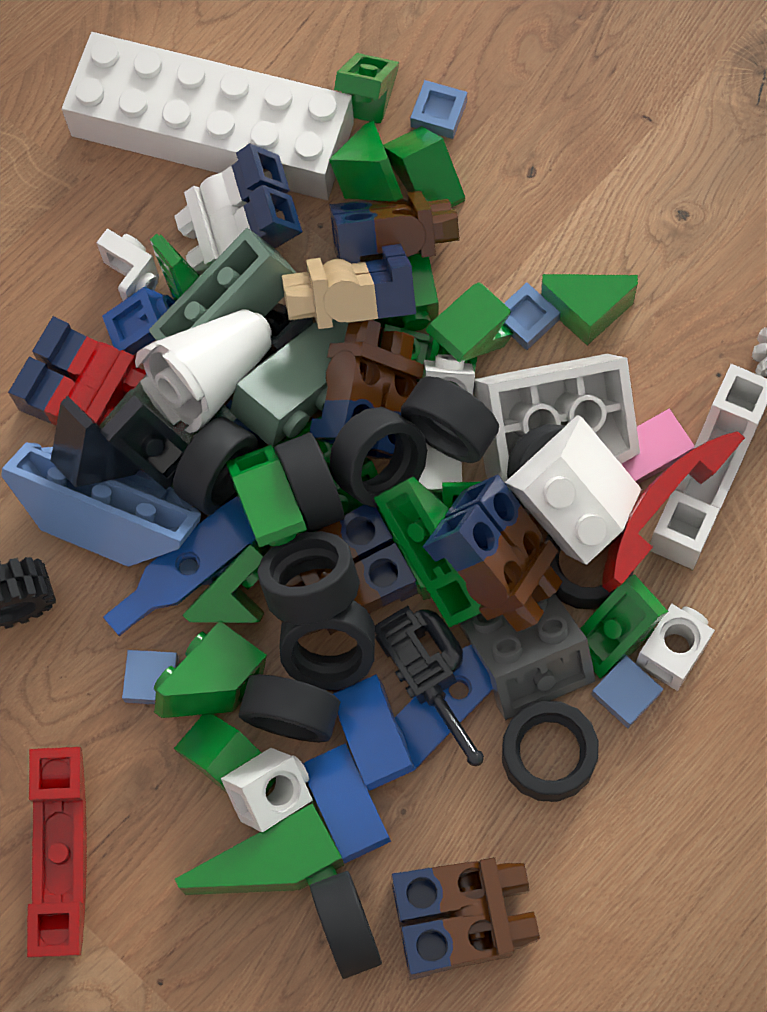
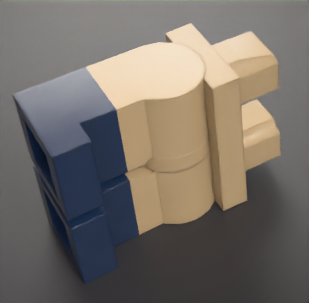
(352, 290)

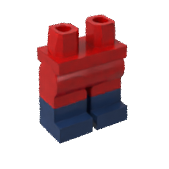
(75, 367)

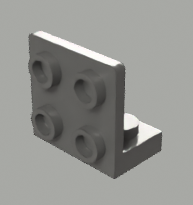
(534, 661)

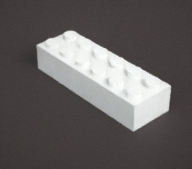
(205, 111)

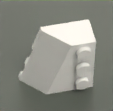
(555, 394)

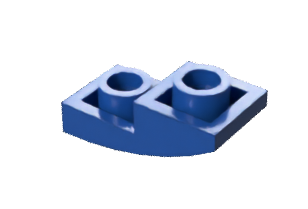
(373, 733)
(345, 803)

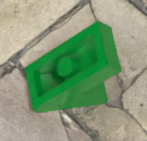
(369, 83)
(472, 324)
(223, 597)
(621, 624)

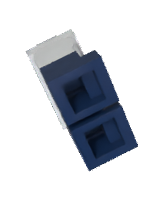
(237, 201)

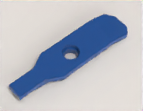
(163, 585)
(422, 723)

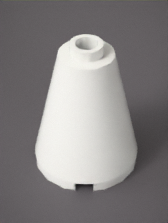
(200, 366)

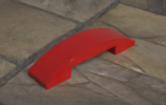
(629, 547)
(58, 852)

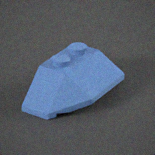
(115, 518)

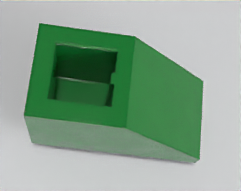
(266, 497)
(210, 676)

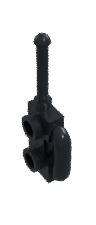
(426, 675)

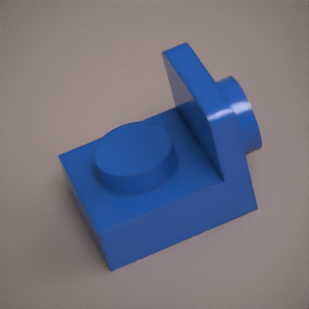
(131, 319)

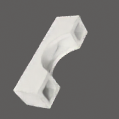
(694, 506)

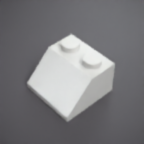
(577, 491)

